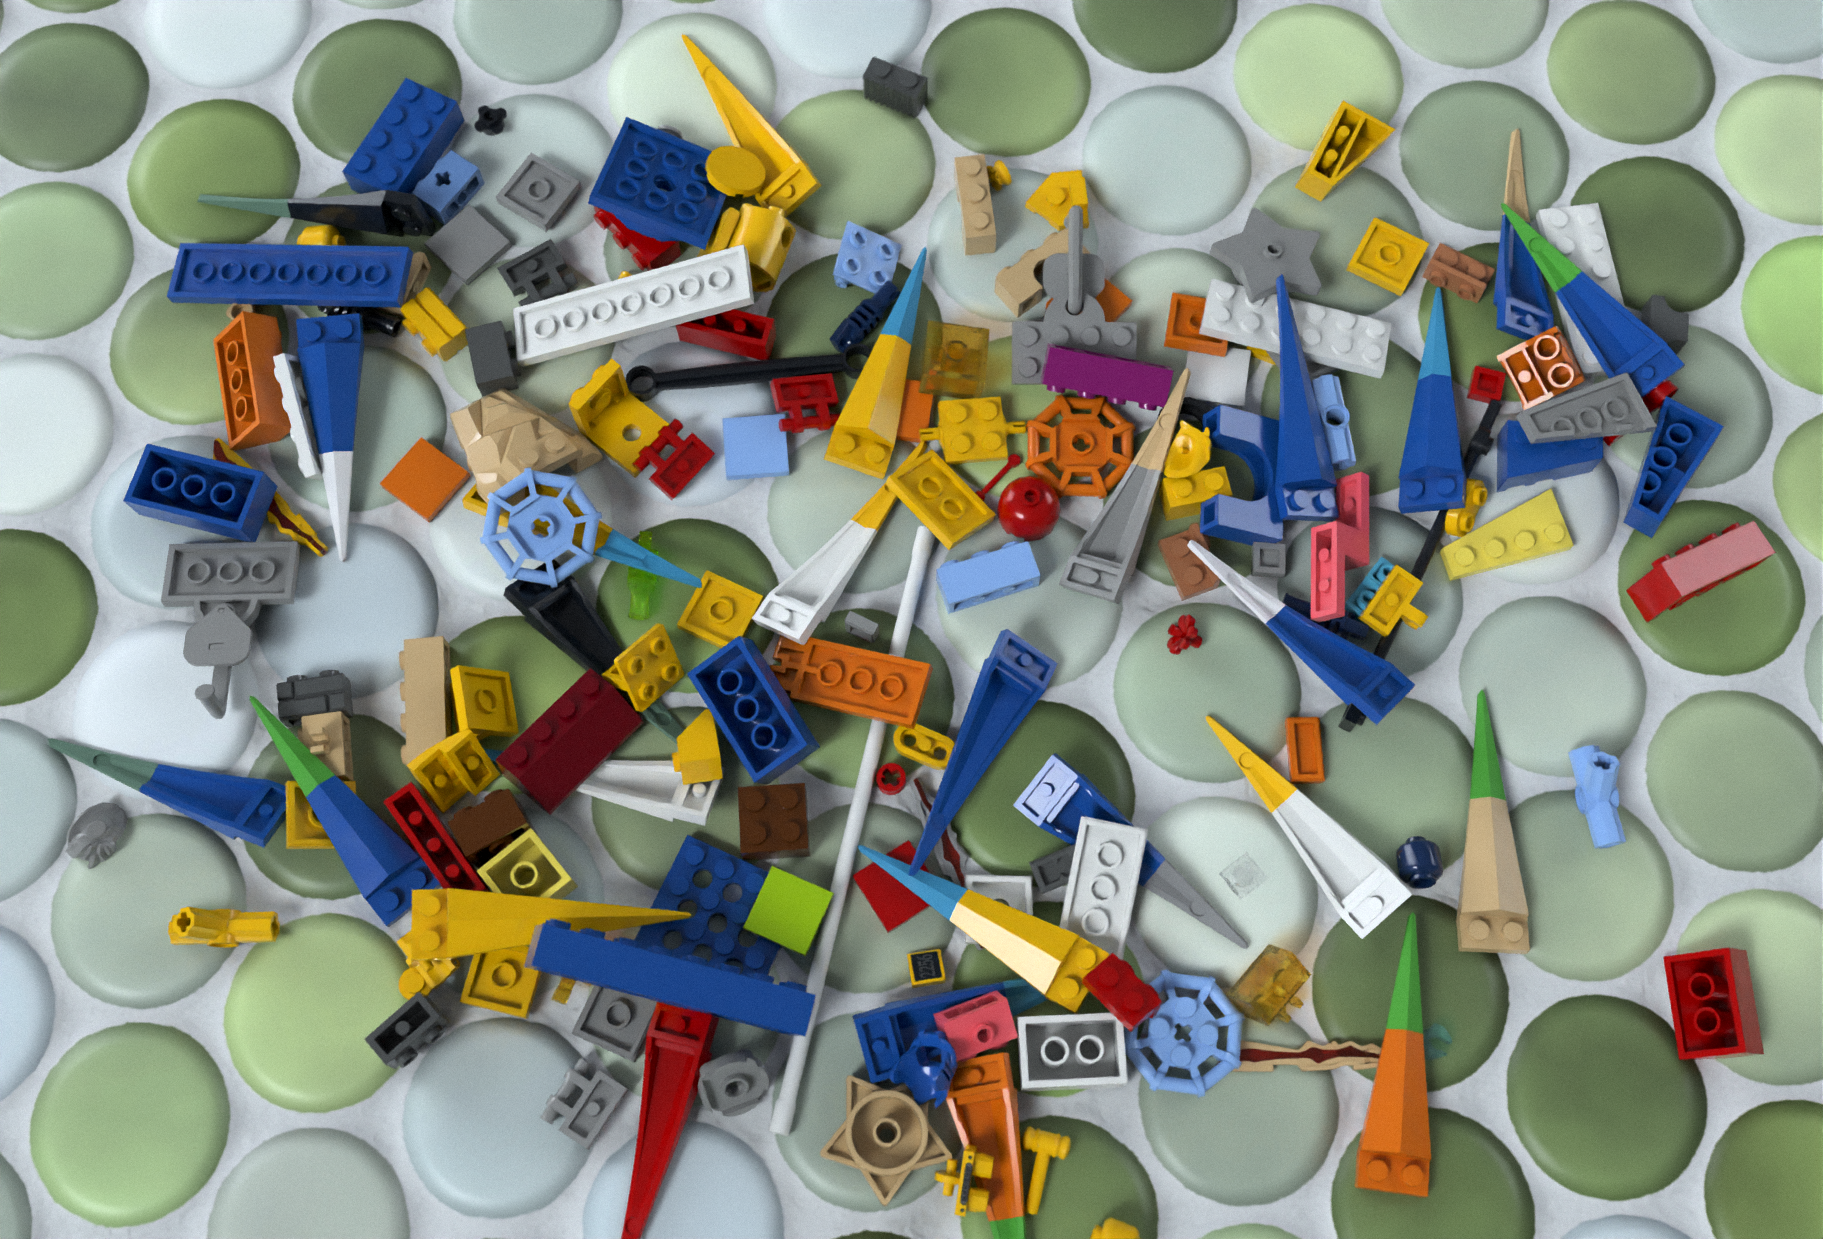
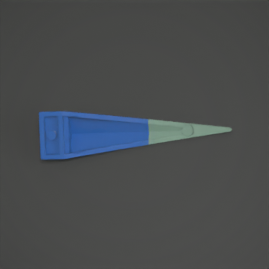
(225, 803)

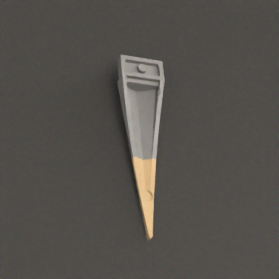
(1114, 540)

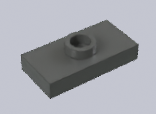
(1053, 869)

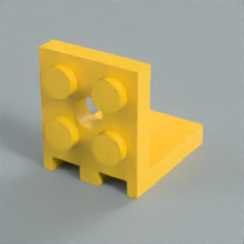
(608, 410)

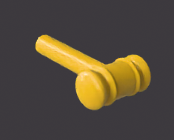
(1046, 1145)

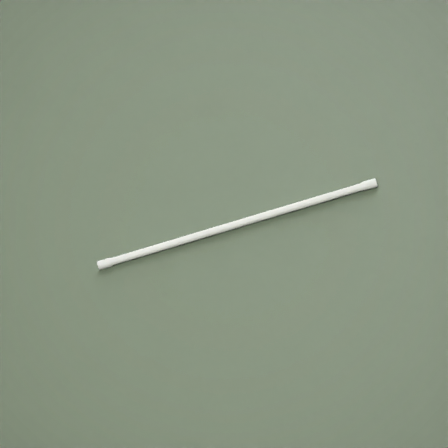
(786, 1103)

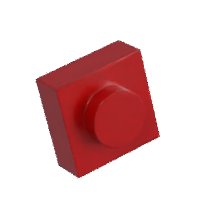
(1486, 384)

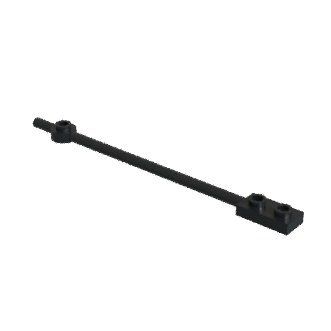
(1478, 445)

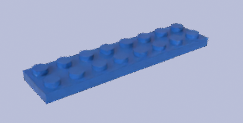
(290, 275)

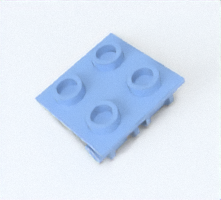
(865, 259)

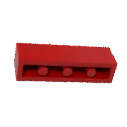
(433, 840)

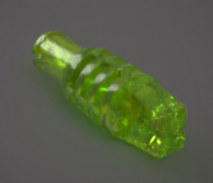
(641, 583)

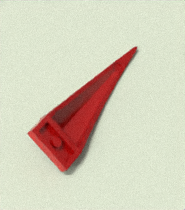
(674, 1053)

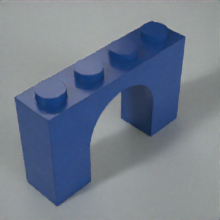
(1256, 442)

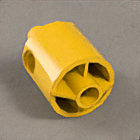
(767, 239)

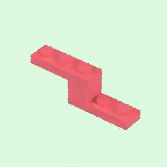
(1339, 547)

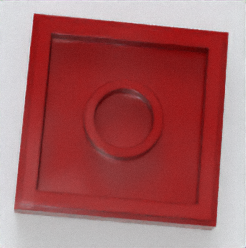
(886, 895)

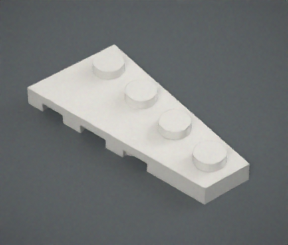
(295, 403)

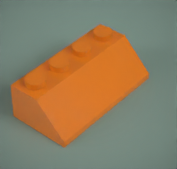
(248, 381)

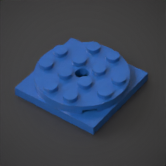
(653, 160)

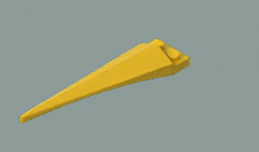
(787, 174)
(471, 922)

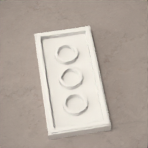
(1103, 883)

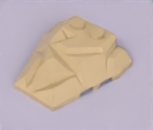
(510, 434)

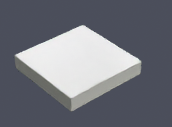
(1218, 378)
(1009, 890)

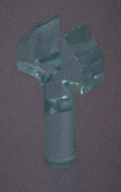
(1435, 1031)

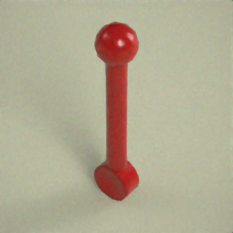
(1013, 462)

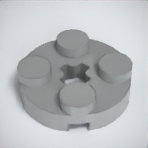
(732, 1067)

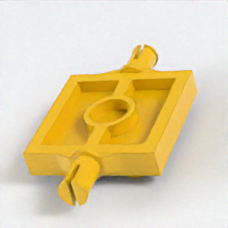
(972, 430)

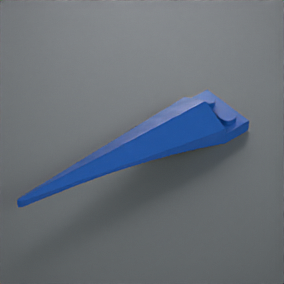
(1304, 465)
(1002, 697)

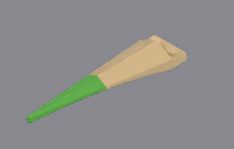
(1491, 893)

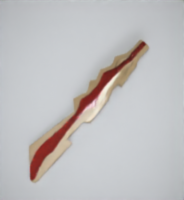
(1310, 1057)

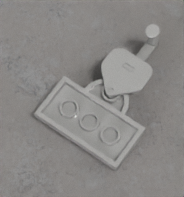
(1073, 284)
(227, 591)

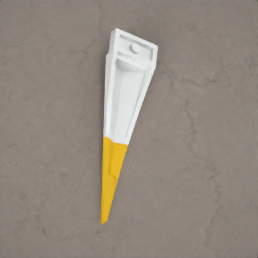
(813, 589)
(1349, 873)

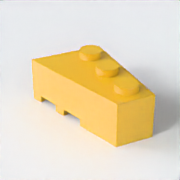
(1343, 147)

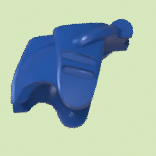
(926, 1077)

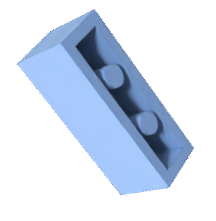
(987, 576)

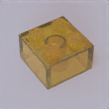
(953, 360)

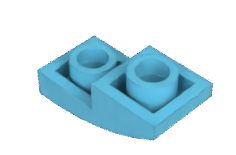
(1368, 587)

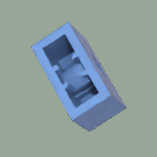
(448, 187)

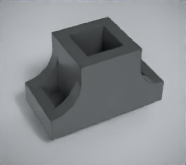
(1665, 322)

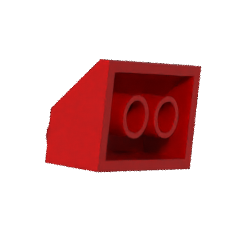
(1713, 1004)

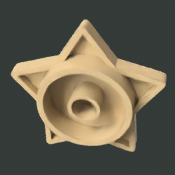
(860, 1147)

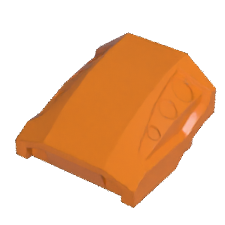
(1542, 367)

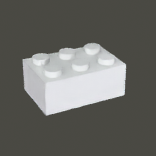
(1071, 1052)

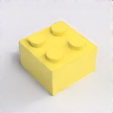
(527, 870)

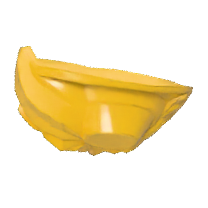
(1188, 452)

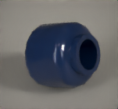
(1419, 862)

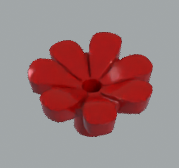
(1183, 635)

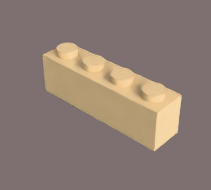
(425, 694)

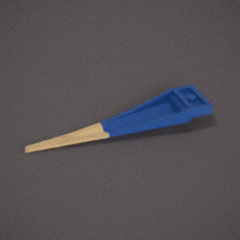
(1519, 285)

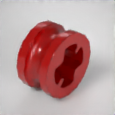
(889, 789)

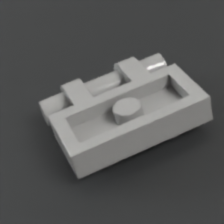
(591, 1110)

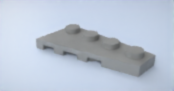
(1591, 412)

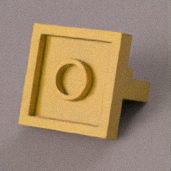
(483, 702)

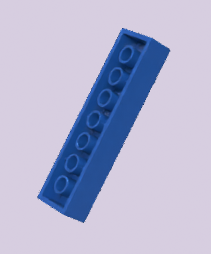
(670, 980)

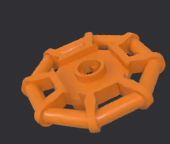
(1069, 459)

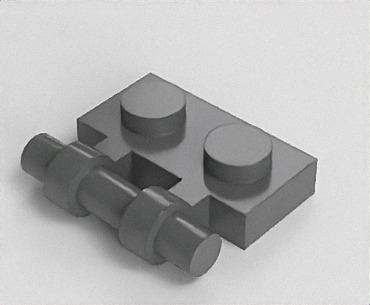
(533, 268)

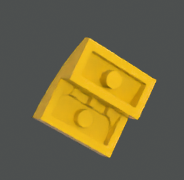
(453, 769)

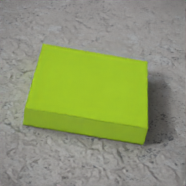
(788, 911)

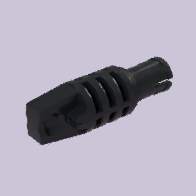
(370, 318)

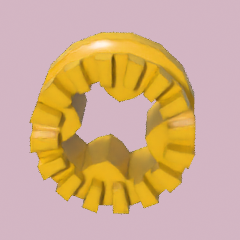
(999, 175)

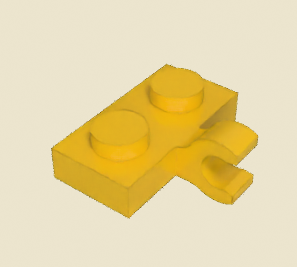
(1393, 602)

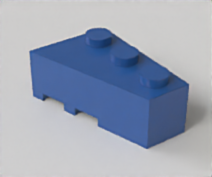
(1529, 463)

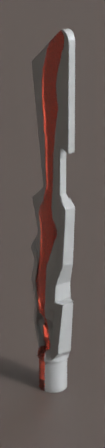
(948, 855)

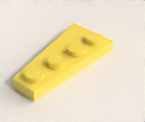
(1513, 538)

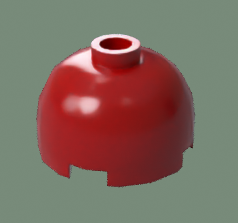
(1029, 508)

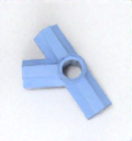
(1332, 407)
(1597, 794)

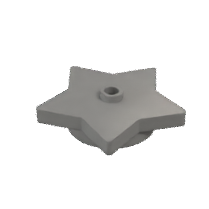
(1265, 253)

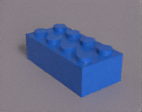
(404, 141)
(200, 493)
(753, 710)

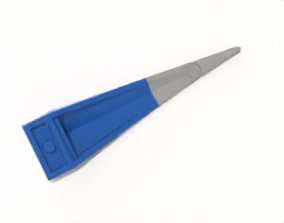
(1063, 795)

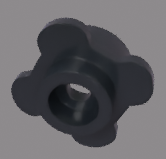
(492, 127)

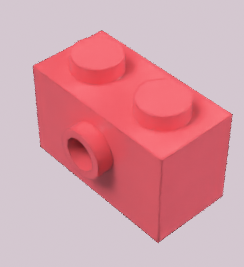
(977, 1025)

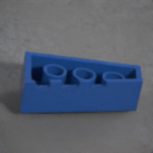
(1669, 463)

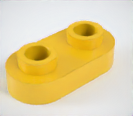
(1461, 520)
(926, 744)

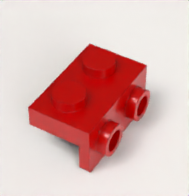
(1122, 992)

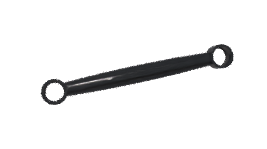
(745, 372)

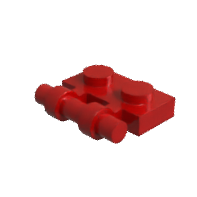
(805, 393)
(680, 466)

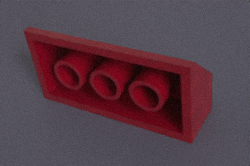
(569, 741)

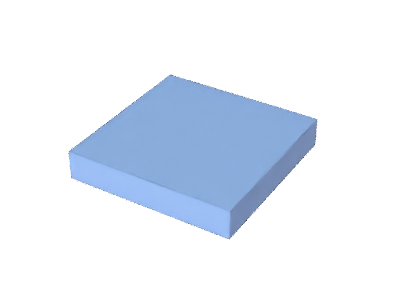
(755, 447)

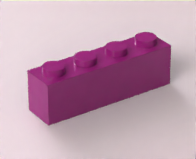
(1106, 376)

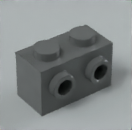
(407, 1031)

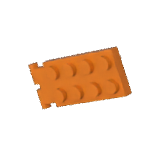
(852, 680)

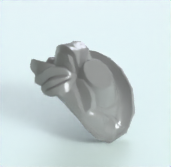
(96, 832)

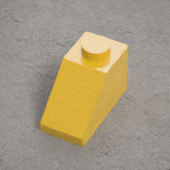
(698, 751)

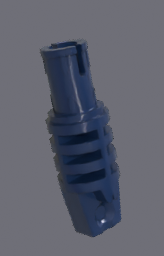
(864, 318)
(1340, 626)

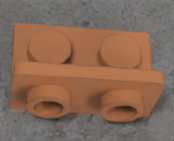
(1458, 273)
(1187, 569)

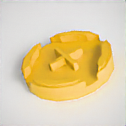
(735, 171)

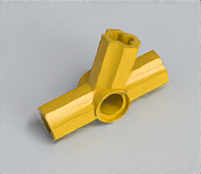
(222, 927)

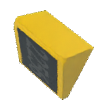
(926, 968)

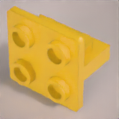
(646, 668)

